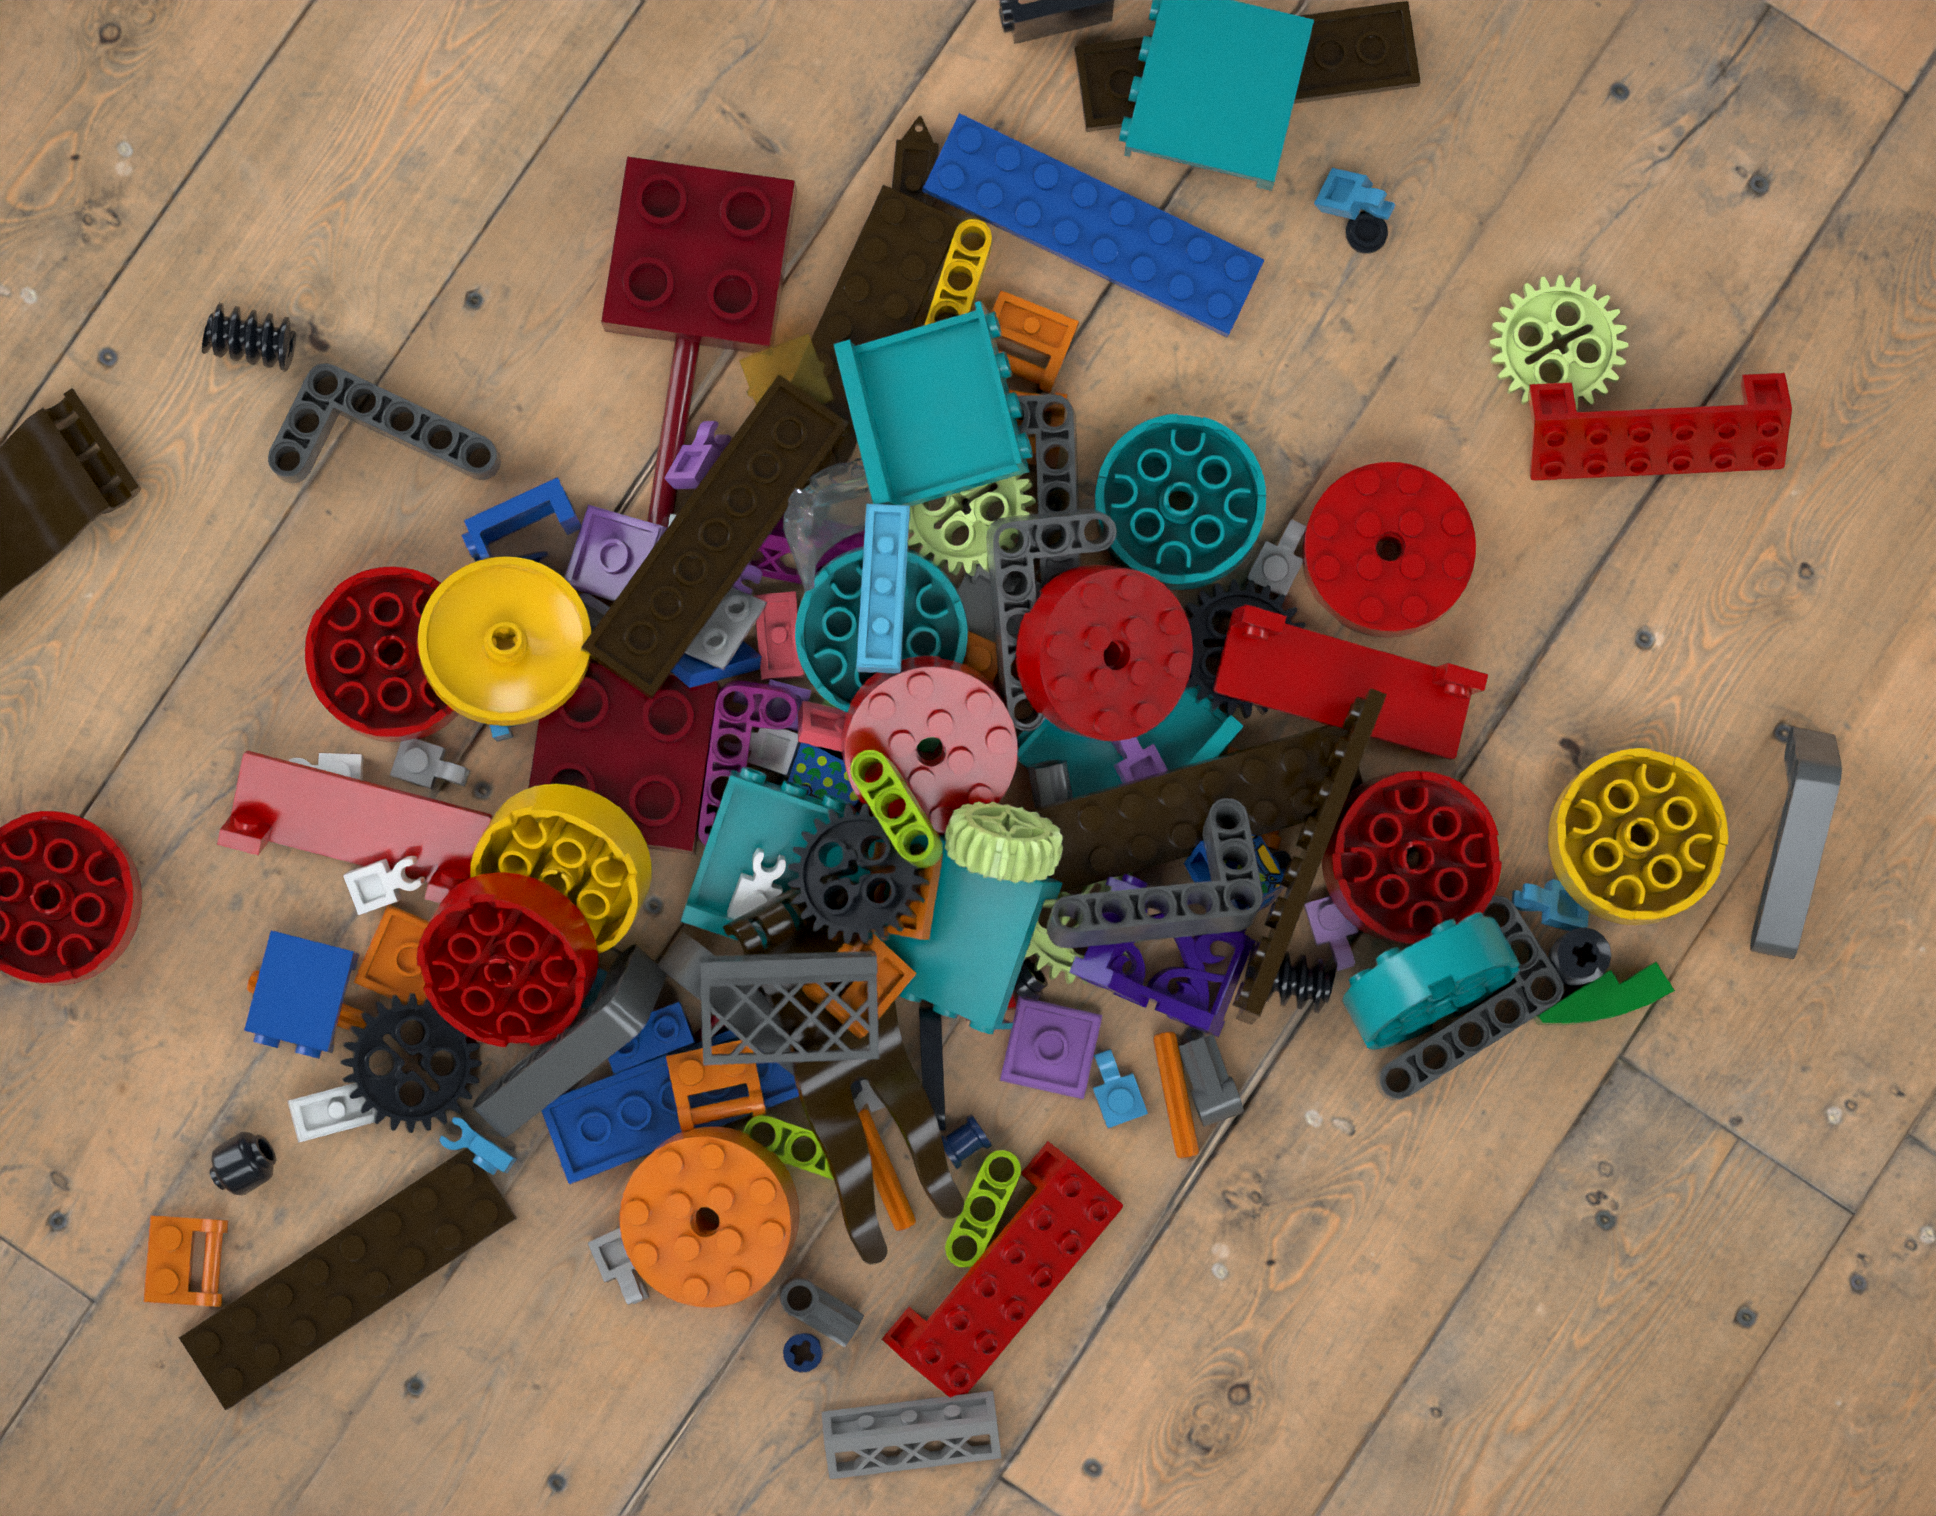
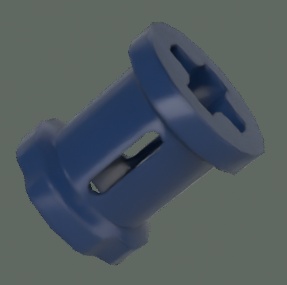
(965, 1141)
(790, 1356)

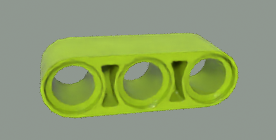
(879, 797)
(785, 1138)
(987, 1187)

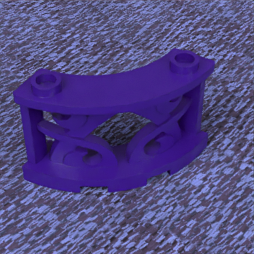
(1190, 1004)

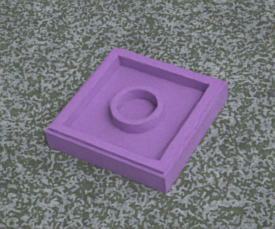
(609, 551)
(1051, 1047)

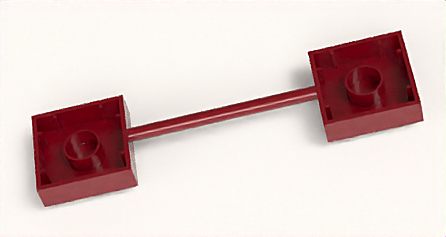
(694, 266)

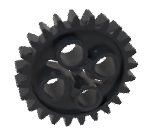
(1202, 629)
(861, 913)
(383, 1090)

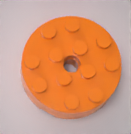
(684, 1252)

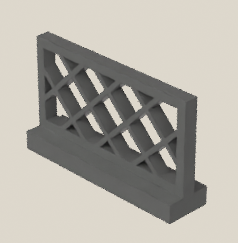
(789, 969)

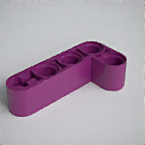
(740, 725)

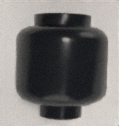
(242, 1163)

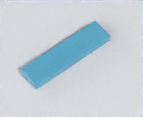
(883, 588)

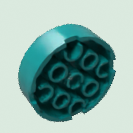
(1191, 457)
(830, 623)
(1430, 980)

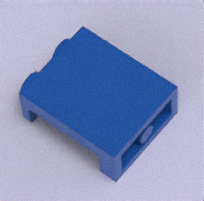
(517, 514)
(300, 993)

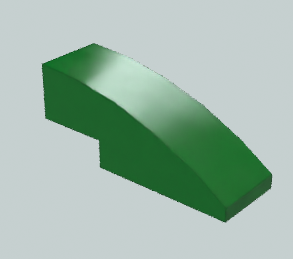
(1608, 998)

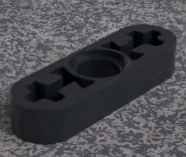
(933, 1061)

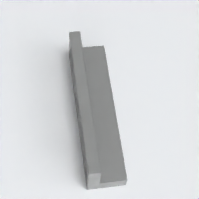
(910, 1428)

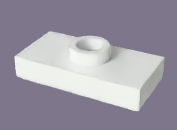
(328, 1113)

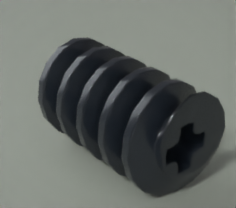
(249, 338)
(1595, 951)
(1301, 981)

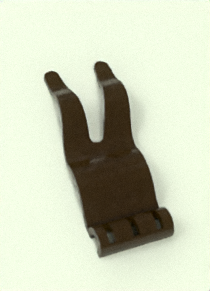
(49, 492)
(826, 1084)

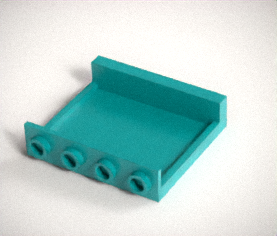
(1217, 86)
(934, 409)
(1181, 739)
(750, 818)
(973, 944)

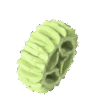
(1003, 842)

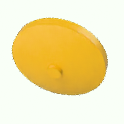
(504, 641)

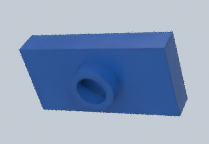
(696, 672)

